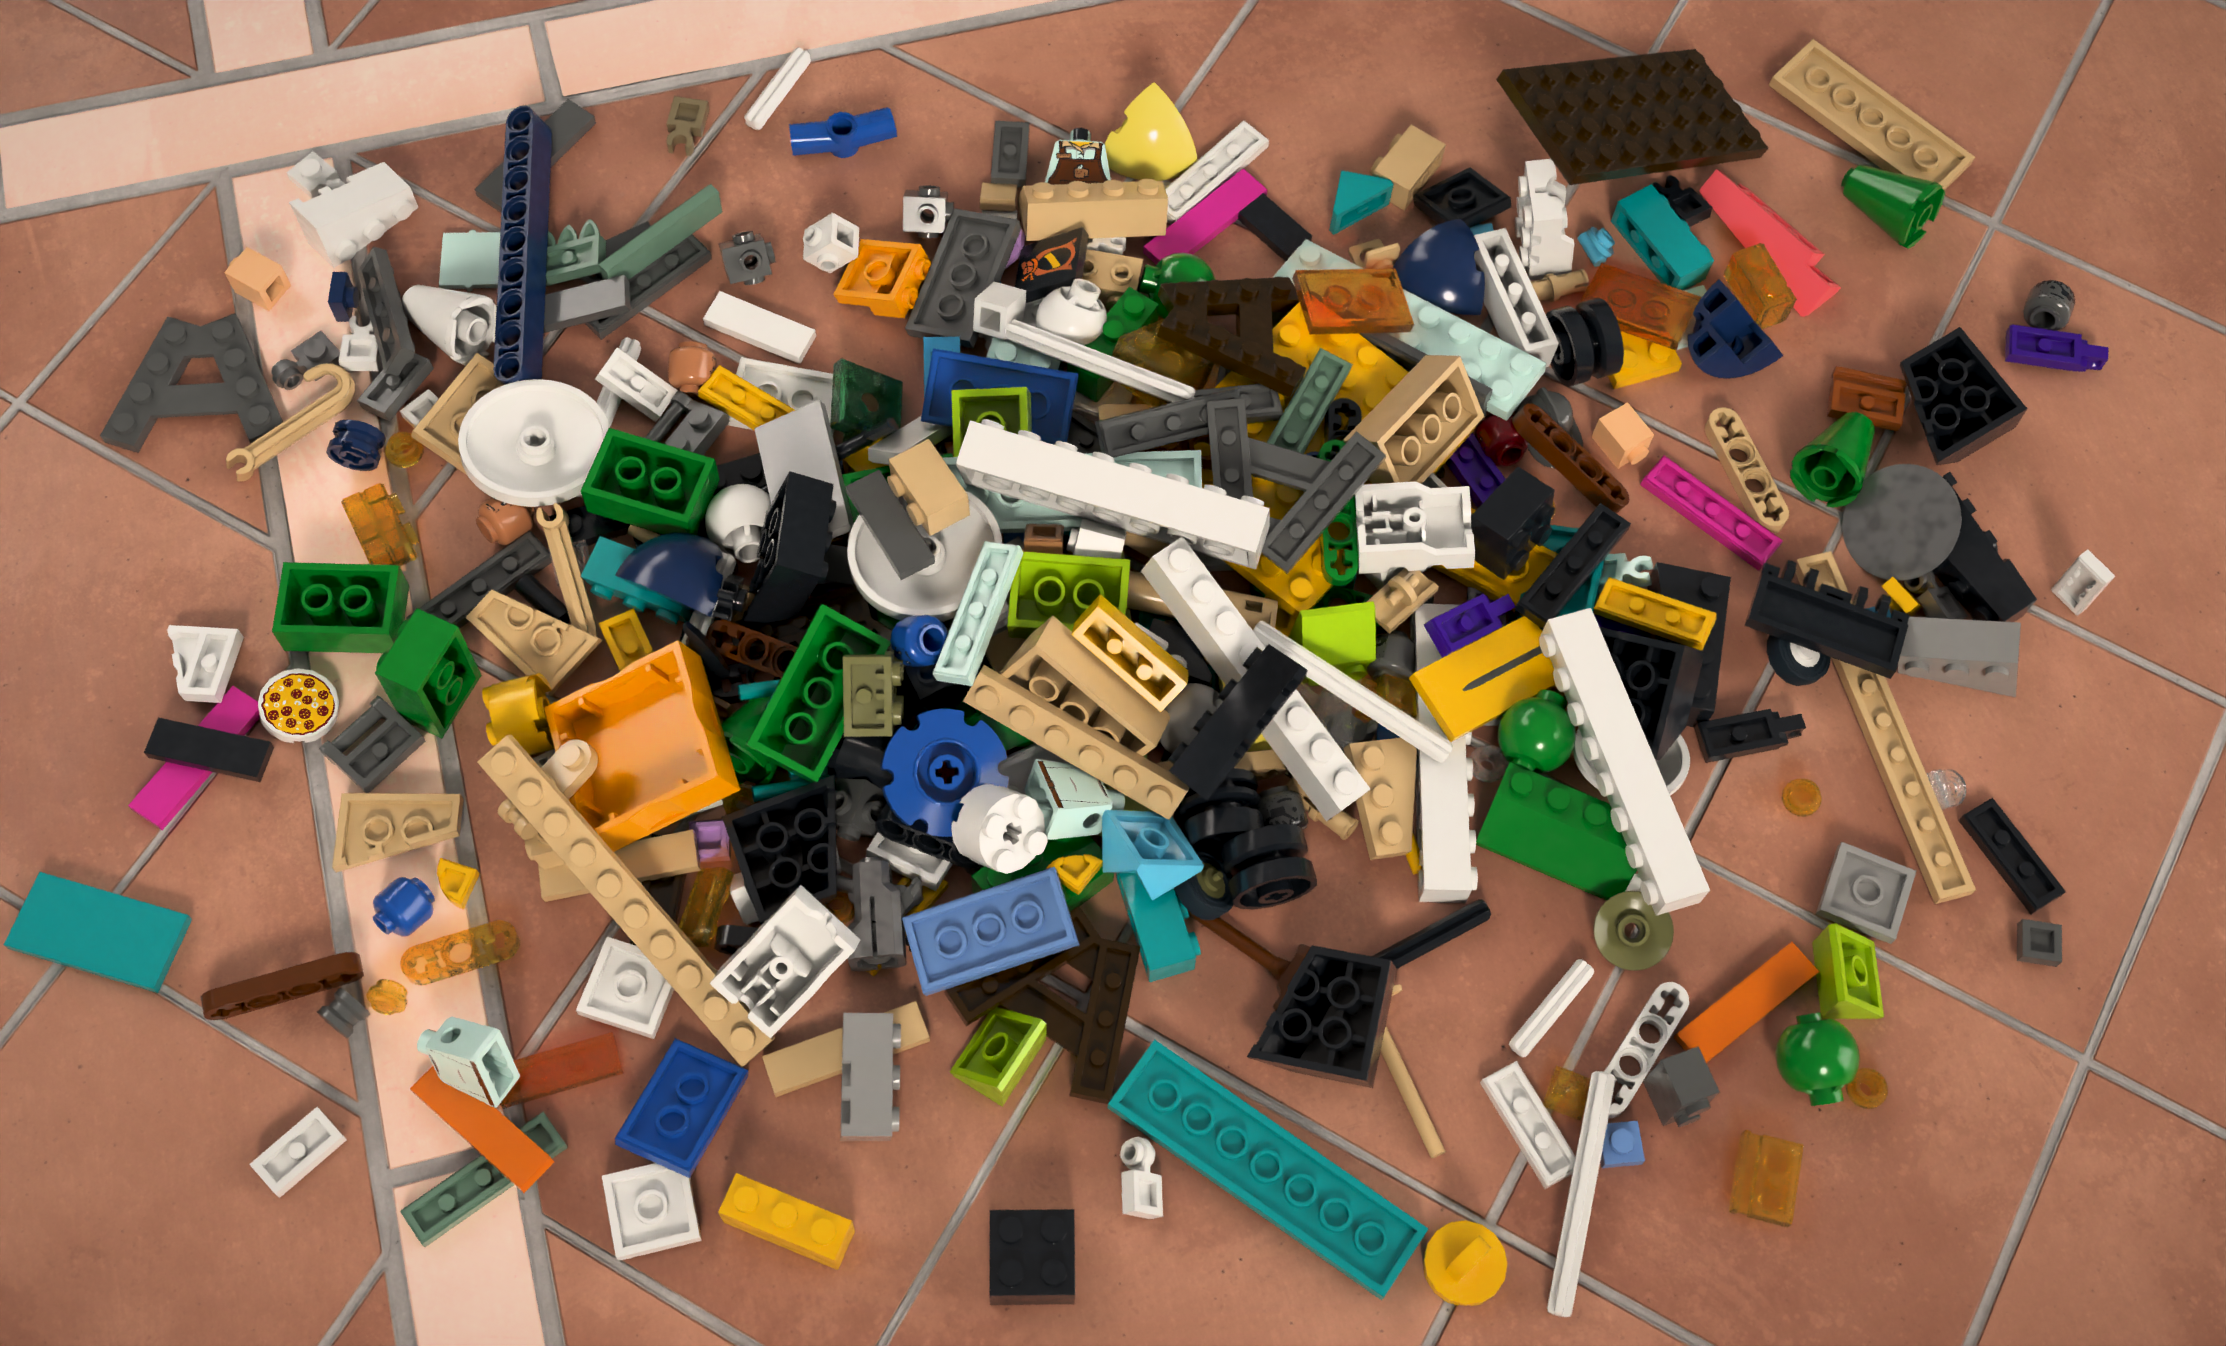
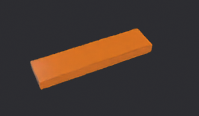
(1747, 1002)
(485, 1131)

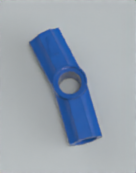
(842, 133)

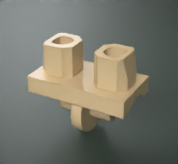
(1401, 598)

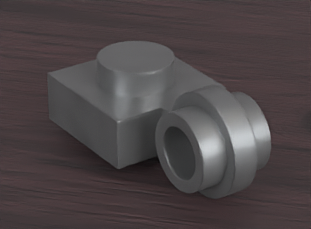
(308, 354)
(1936, 600)

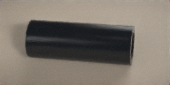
(541, 598)

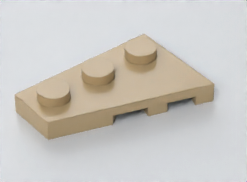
(442, 423)
(532, 638)
(1389, 805)
(392, 823)

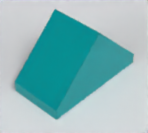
(1358, 198)

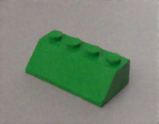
(807, 706)
(1556, 833)

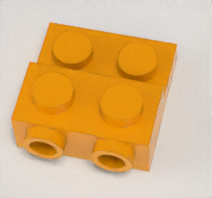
(884, 277)

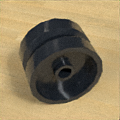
(1587, 342)
(1268, 866)

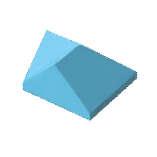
(1149, 848)

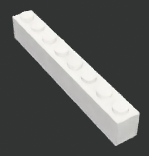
(1226, 644)
(1623, 763)
(1441, 794)

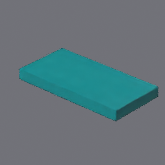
(98, 932)

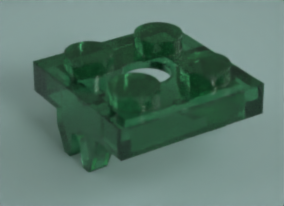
(849, 411)

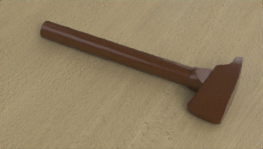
(1280, 968)

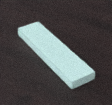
(978, 613)

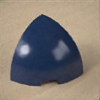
(1443, 268)
(1727, 338)
(678, 569)

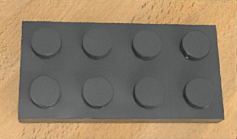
(965, 264)

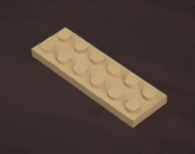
(1868, 117)

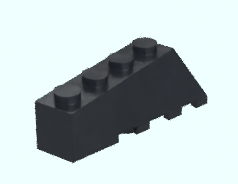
(1979, 577)
(1238, 721)

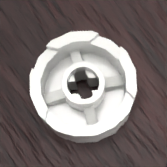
(999, 828)

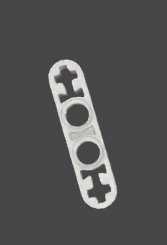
(1642, 1051)

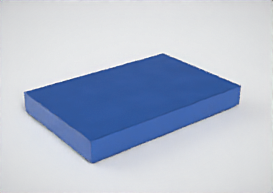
(681, 1108)

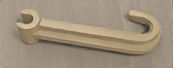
(299, 424)
(568, 569)

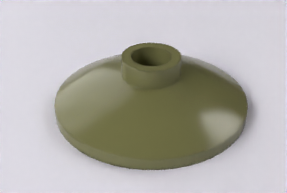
(1650, 943)

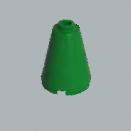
(1894, 201)
(1835, 461)
(737, 730)

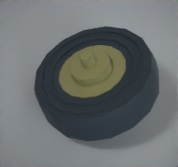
(1208, 891)

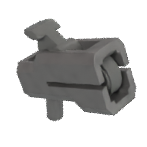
(878, 914)

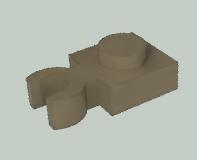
(686, 120)

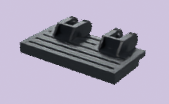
(1827, 620)

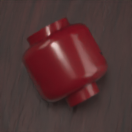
(1501, 440)

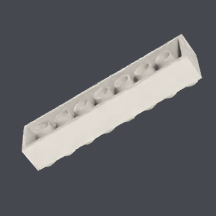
(1113, 493)

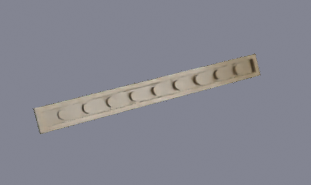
(1898, 762)
(622, 896)

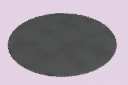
(1902, 522)

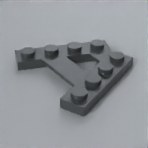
(155, 390)
(1325, 483)

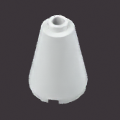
(452, 320)

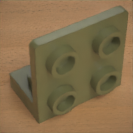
(871, 694)

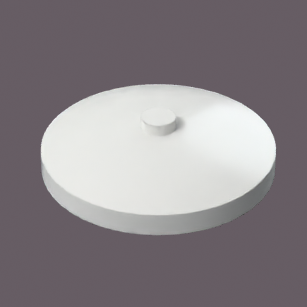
(532, 442)
(935, 589)

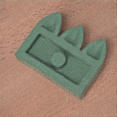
(574, 256)

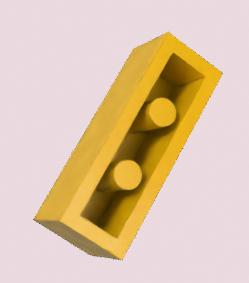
(1130, 653)
(786, 1221)

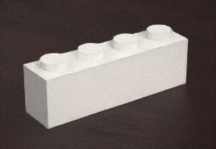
(1512, 298)

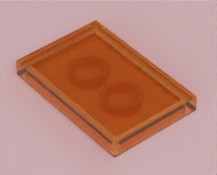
(1352, 301)
(1644, 305)

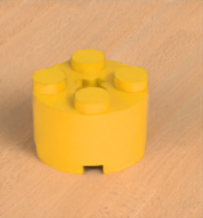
(519, 711)

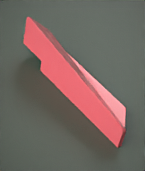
(1757, 223)

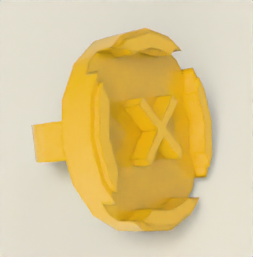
(1464, 1263)

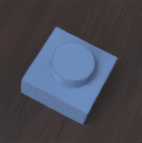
(1622, 1145)

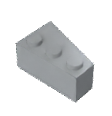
(1963, 653)
(869, 1077)

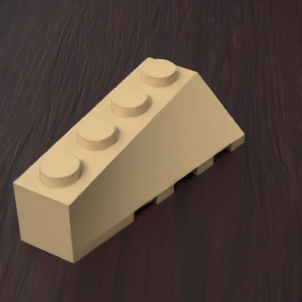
(1100, 208)

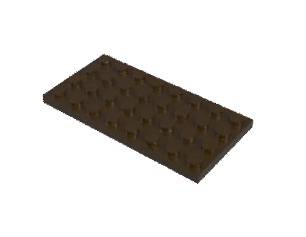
(1631, 115)

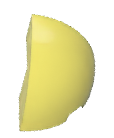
(1151, 139)

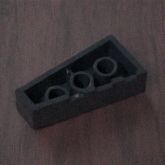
(1710, 593)

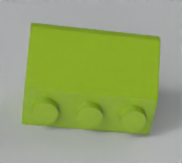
(1063, 589)

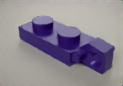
(2052, 349)
(1467, 623)

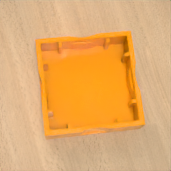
(653, 743)

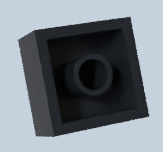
(1512, 523)
(1032, 1257)

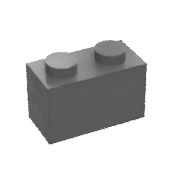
(1681, 1087)

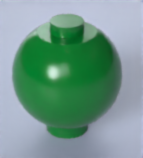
(1173, 269)
(1537, 732)
(1817, 1058)

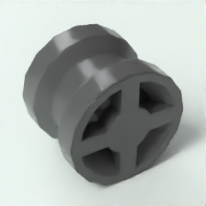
(343, 1012)

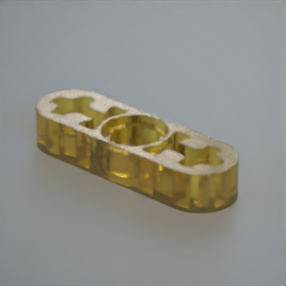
(433, 970)

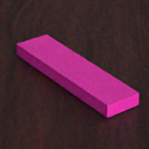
(1206, 218)
(1711, 512)
(177, 783)

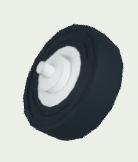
(1795, 663)

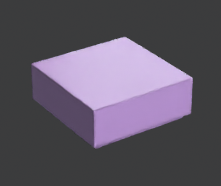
(712, 840)

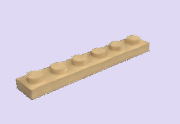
(1076, 742)

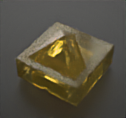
(1398, 693)
(1567, 1093)

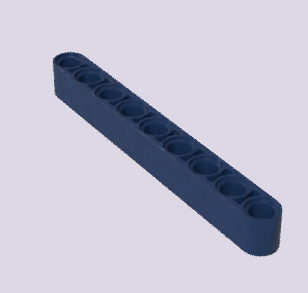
(523, 248)

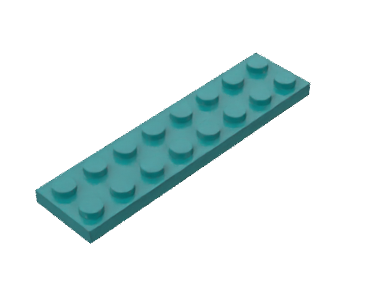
(1268, 1169)

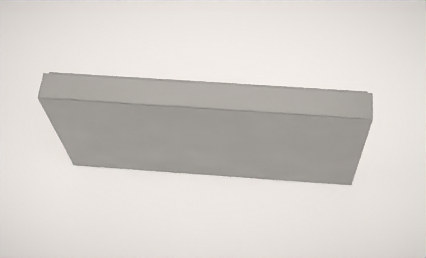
(806, 446)

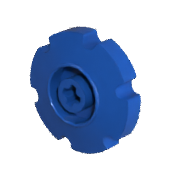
(915, 756)

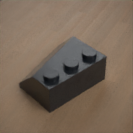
(1959, 397)
(791, 550)
(1658, 682)
(787, 845)
(1331, 1018)

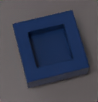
(342, 296)

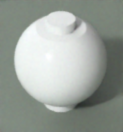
(1073, 312)
(737, 520)

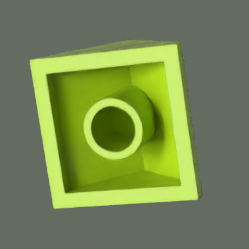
(1847, 975)
(1000, 1053)

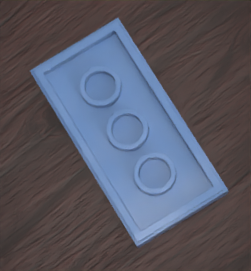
(990, 931)

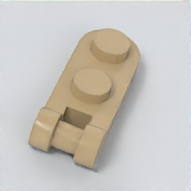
(567, 770)

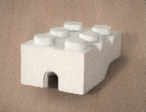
(1542, 221)
(1413, 527)
(785, 961)

